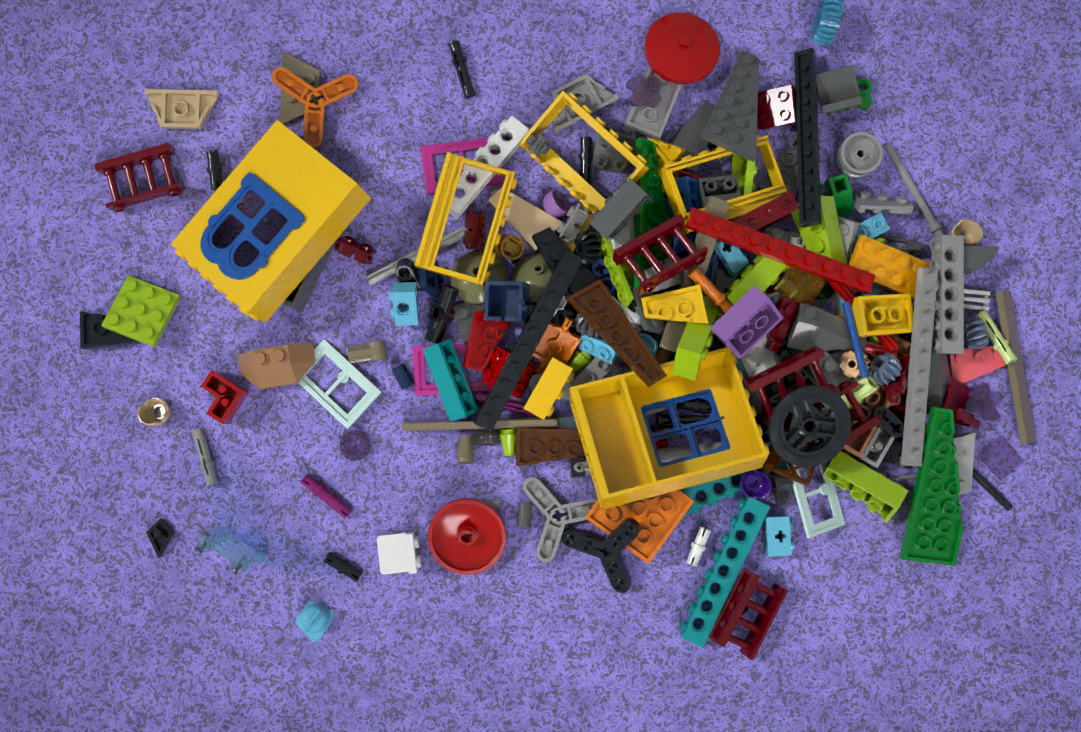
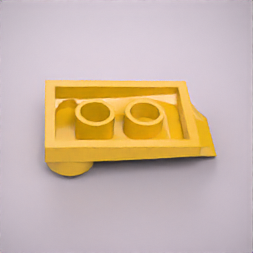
(883, 314)

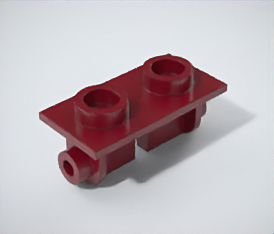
(476, 223)
(348, 245)

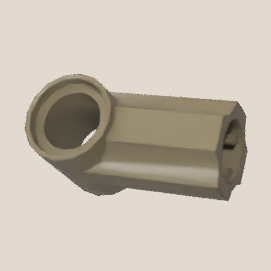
(369, 352)

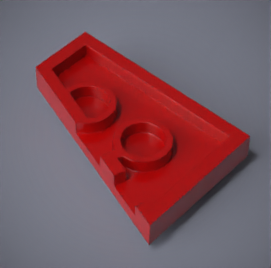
(482, 341)

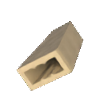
(525, 217)

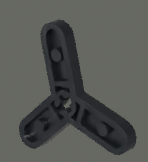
(615, 542)

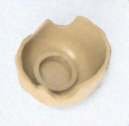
(971, 229)
(147, 413)

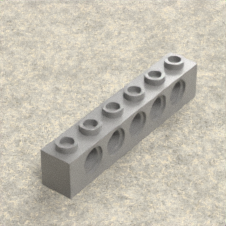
(954, 287)

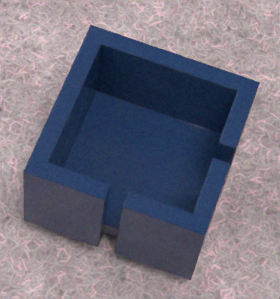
(506, 301)

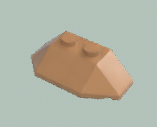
(277, 364)

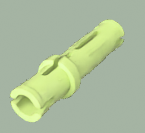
(1007, 356)

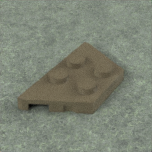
(290, 107)

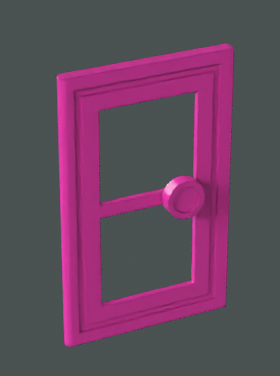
(459, 146)
(419, 373)

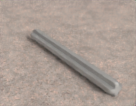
(390, 269)

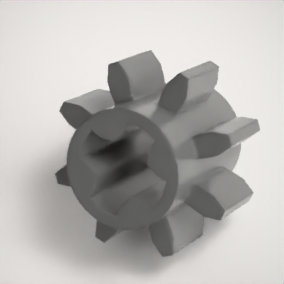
(538, 145)

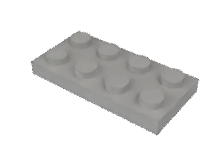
(653, 120)

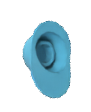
(314, 620)

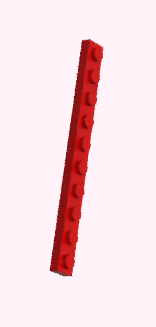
(779, 250)

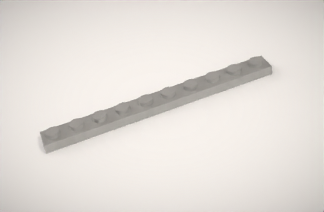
(919, 367)

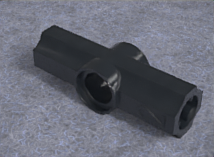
(441, 314)

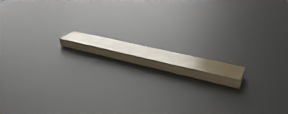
(674, 329)
(1016, 369)
(467, 423)

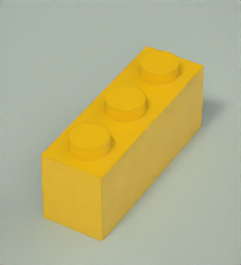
(549, 388)

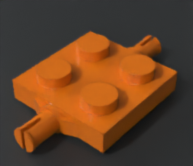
(557, 343)

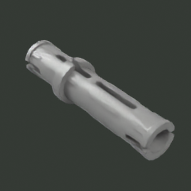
(207, 464)

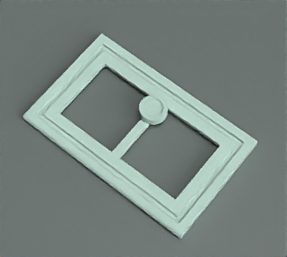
(349, 370)
(826, 488)

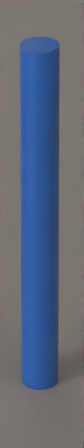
(855, 340)

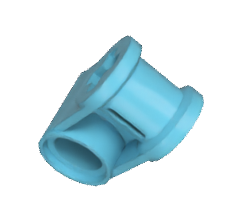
(732, 259)

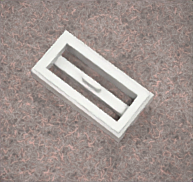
(985, 301)

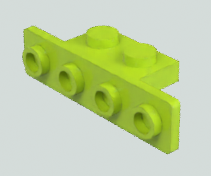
(744, 171)
(620, 274)

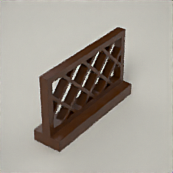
(774, 458)

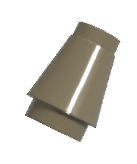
(465, 450)

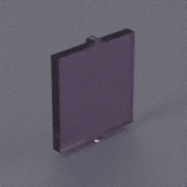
(1001, 458)

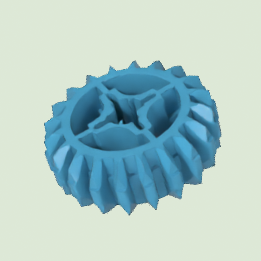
(827, 22)

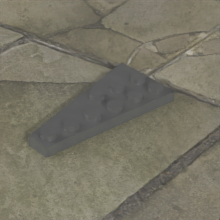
(735, 113)

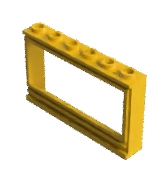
(561, 170)
(737, 206)
(440, 211)

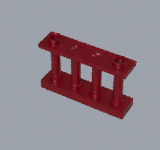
(127, 163)
(768, 213)
(658, 236)
(777, 372)
(864, 421)
(734, 608)

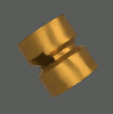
(509, 247)

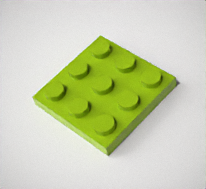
(141, 311)

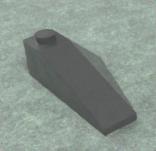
(690, 134)

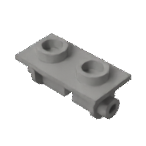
(568, 229)

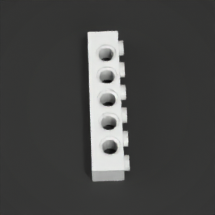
(510, 128)

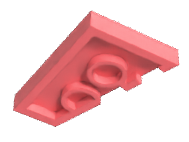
(974, 363)

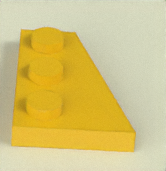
(677, 305)

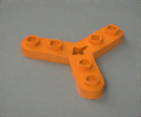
(302, 92)

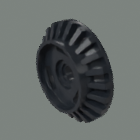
(832, 428)

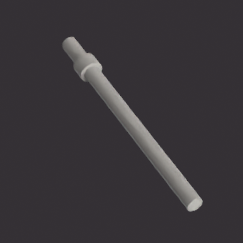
(934, 226)

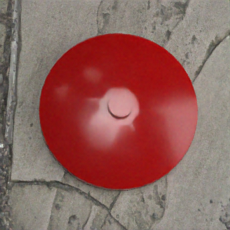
(681, 48)
(467, 536)

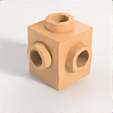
(848, 370)

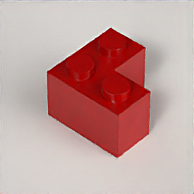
(228, 396)

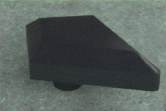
(160, 536)

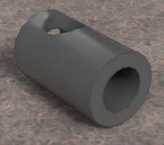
(524, 514)

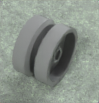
(861, 145)

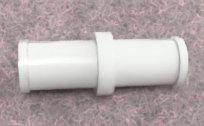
(698, 546)

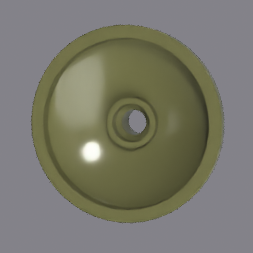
(467, 265)
(526, 272)

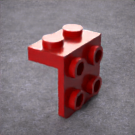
(496, 363)

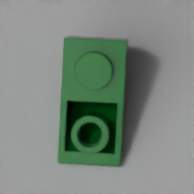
(843, 195)

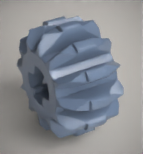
(975, 333)
(884, 368)

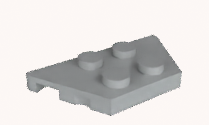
(589, 94)

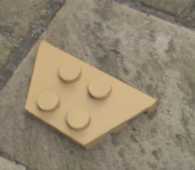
(182, 107)

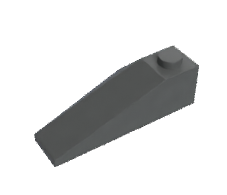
(820, 328)
(938, 381)

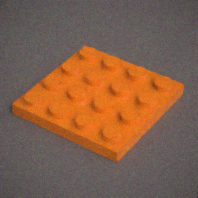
(655, 515)

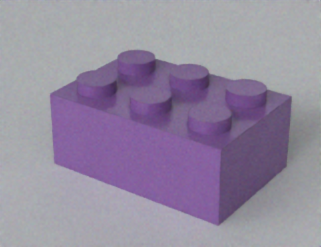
(747, 322)

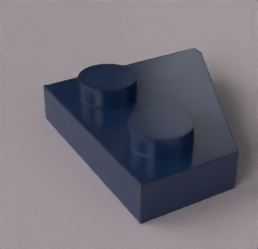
(431, 281)

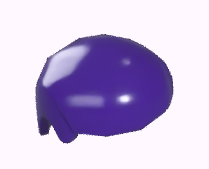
(755, 484)

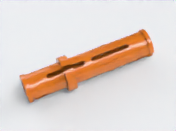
(718, 299)

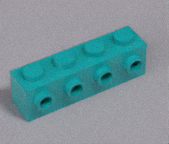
(450, 380)

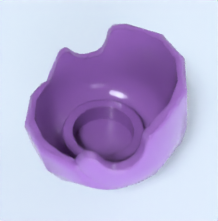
(550, 204)

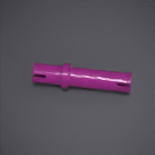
(482, 396)
(325, 495)

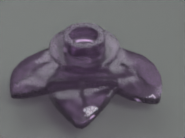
(643, 93)
(986, 402)

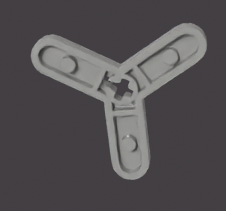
(594, 371)
(548, 505)

